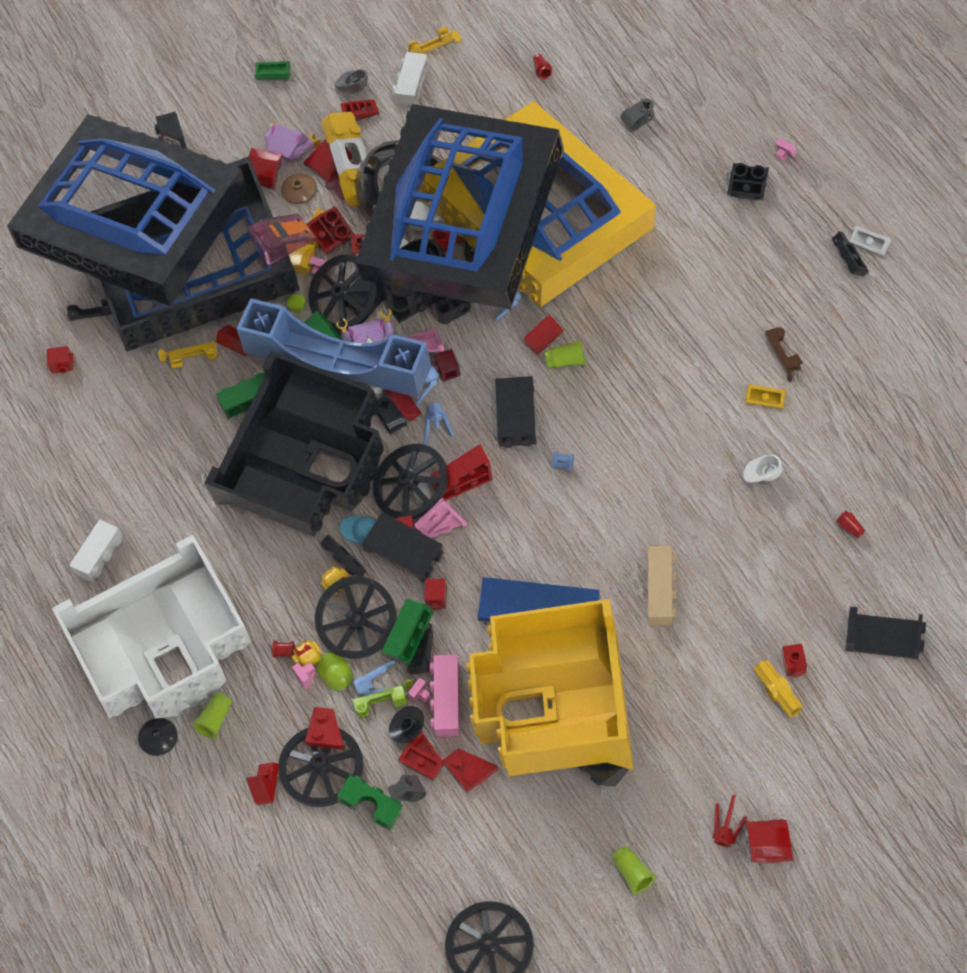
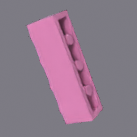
(446, 695)

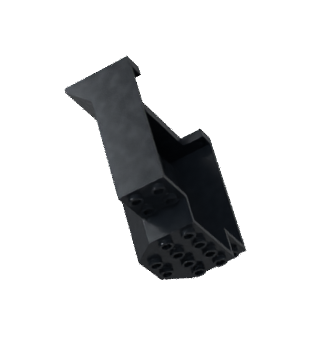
(288, 422)

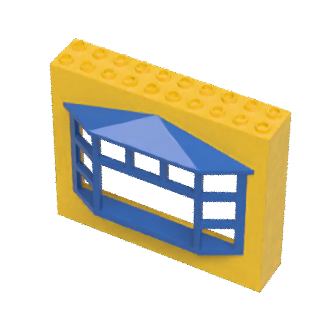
(550, 268)

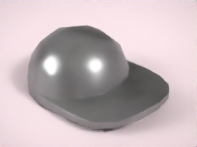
(353, 80)

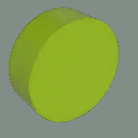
(296, 303)

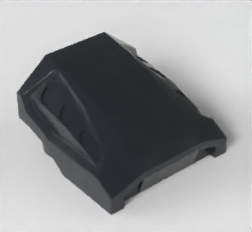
(746, 184)

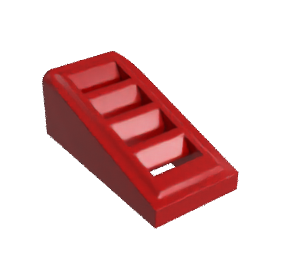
(358, 105)

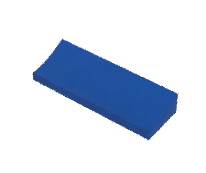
(513, 596)

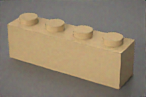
(660, 586)

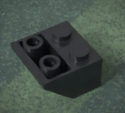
(605, 773)

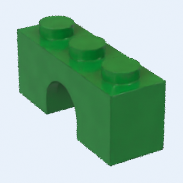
(356, 791)

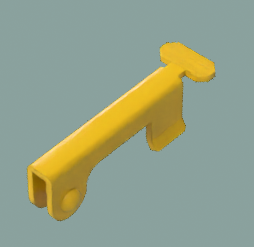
(444, 38)
(175, 356)

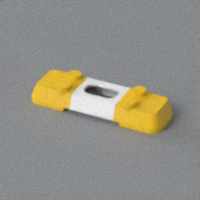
(339, 131)

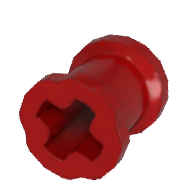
(283, 649)

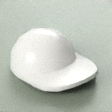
(763, 469)

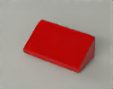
(543, 334)
(230, 339)
(404, 404)

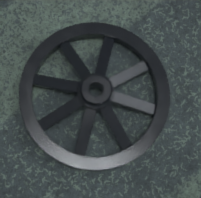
(344, 294)
(409, 480)
(352, 614)
(317, 769)
(494, 947)

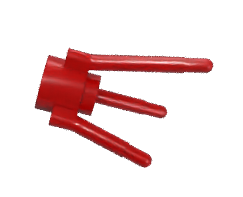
(724, 835)

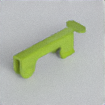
(396, 693)

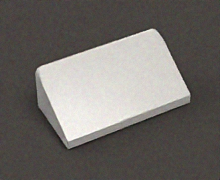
(870, 240)

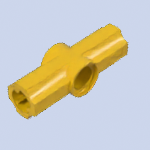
(778, 688)

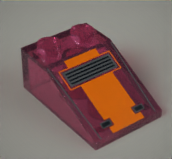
(280, 236)

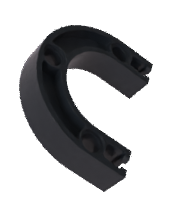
(366, 177)

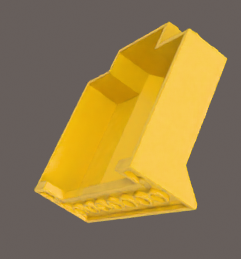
(565, 658)

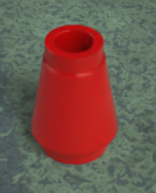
(542, 67)
(849, 523)

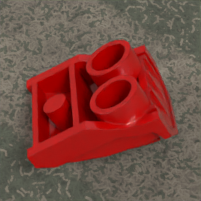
(322, 161)
(266, 166)
(330, 229)
(769, 841)

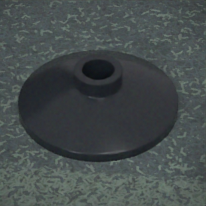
(406, 724)
(158, 744)

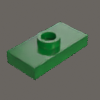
(272, 70)

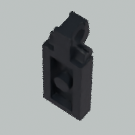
(850, 254)
(341, 555)
(421, 658)

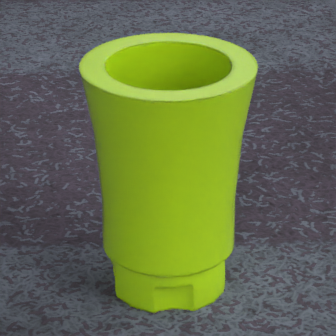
(565, 355)
(212, 716)
(633, 870)

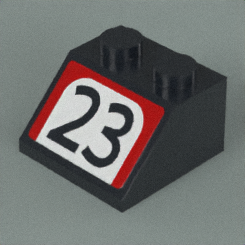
(170, 129)

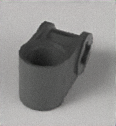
(638, 114)
(407, 789)

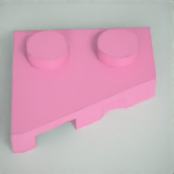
(430, 337)
(439, 520)

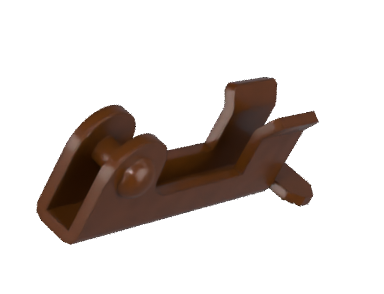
(790, 363)

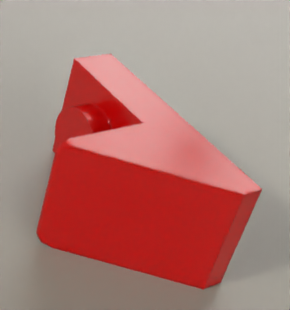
(264, 784)

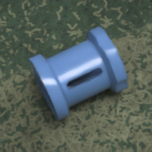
(557, 463)

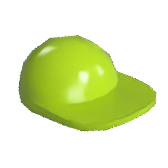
(334, 671)

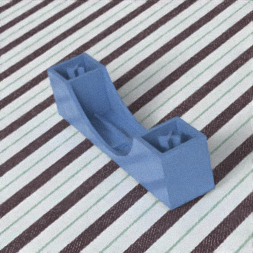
(390, 364)

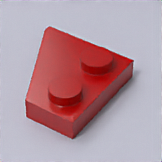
(324, 730)
(421, 757)
(468, 768)

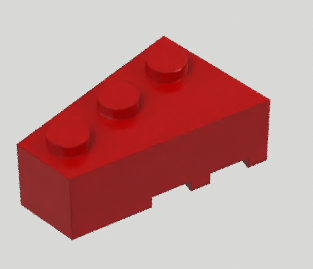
(466, 472)

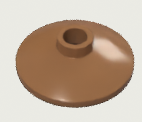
(301, 193)

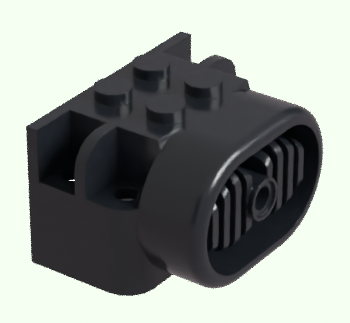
(407, 302)

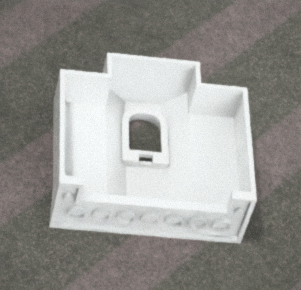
(148, 617)

